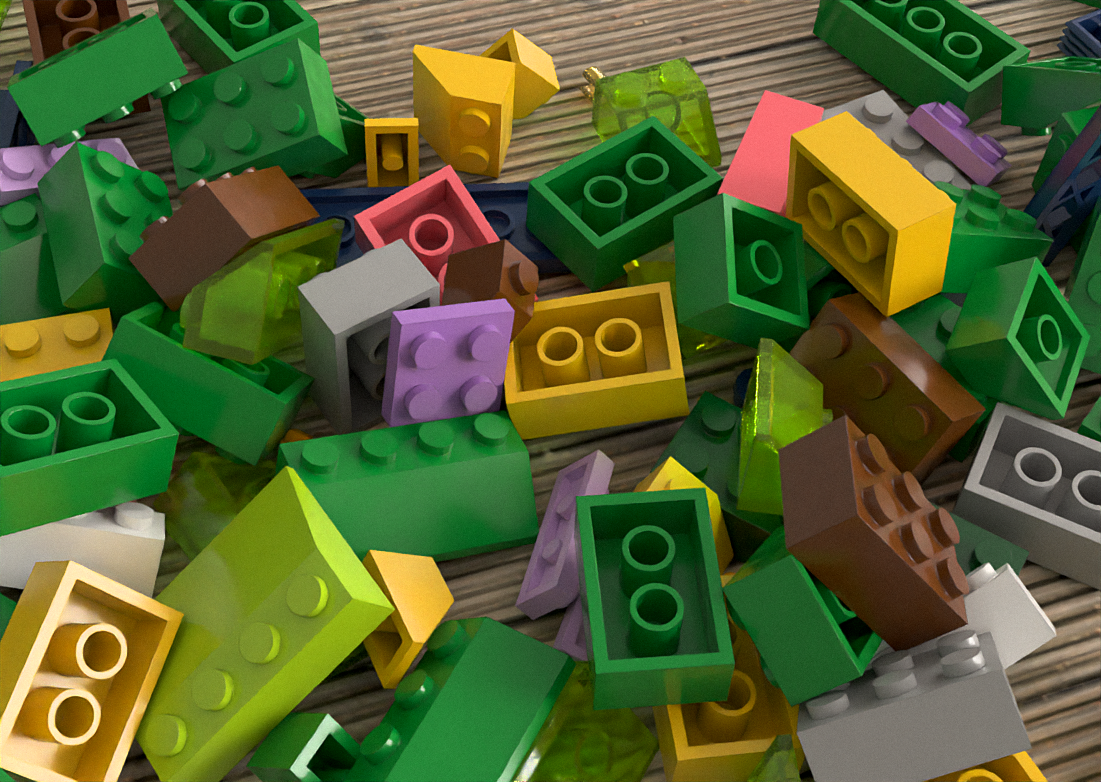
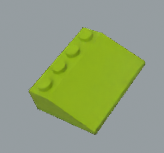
(260, 628)

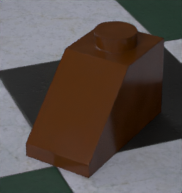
(493, 274)

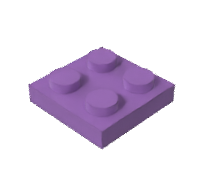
(947, 131)
(446, 361)

